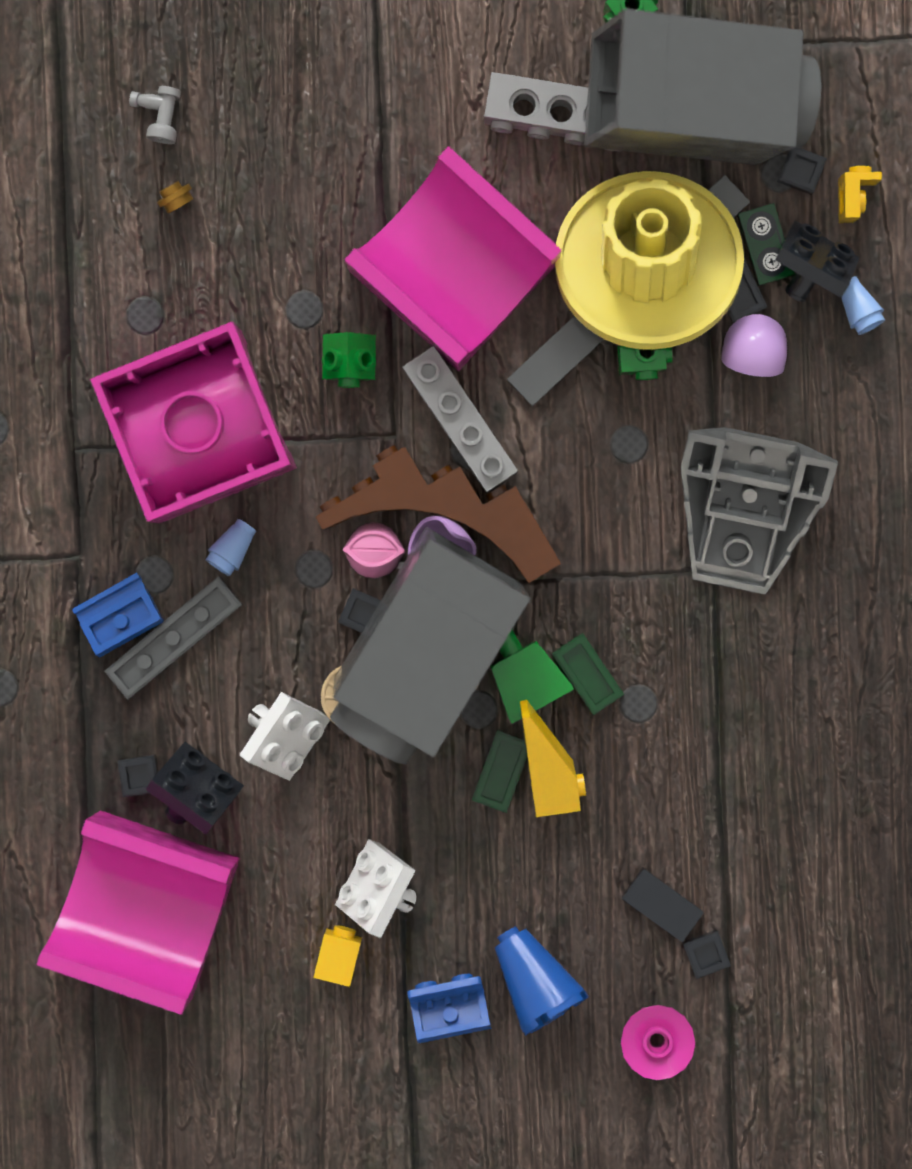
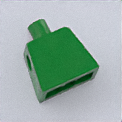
(527, 675)

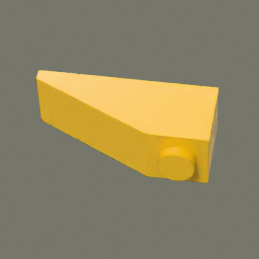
(551, 769)

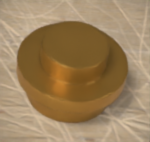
(175, 196)

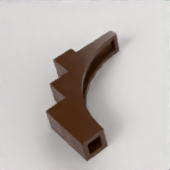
(401, 487)

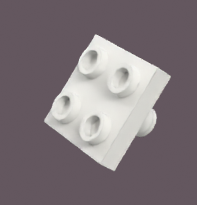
(283, 735)
(376, 888)

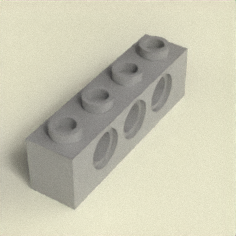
(544, 95)
(460, 419)

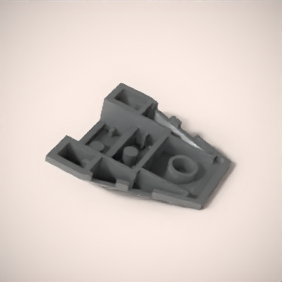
(749, 503)

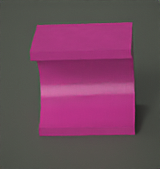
(455, 260)
(192, 423)
(140, 912)

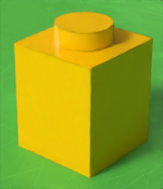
(338, 955)

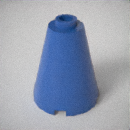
(535, 980)

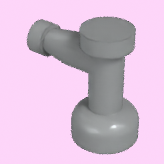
(164, 103)

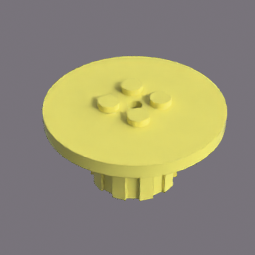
(649, 260)

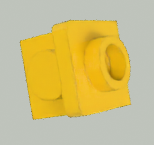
(850, 197)

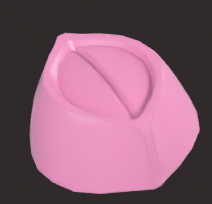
(373, 550)

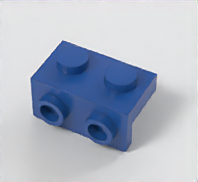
(449, 1008)

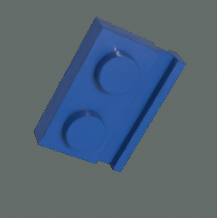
(118, 615)

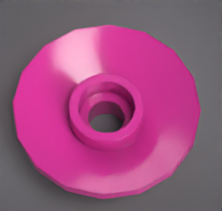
(662, 1060)

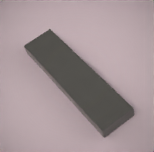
(173, 637)

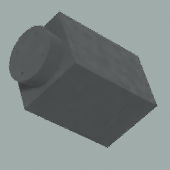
(699, 88)
(425, 649)

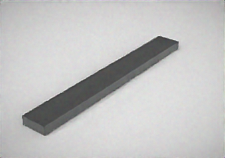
(576, 341)

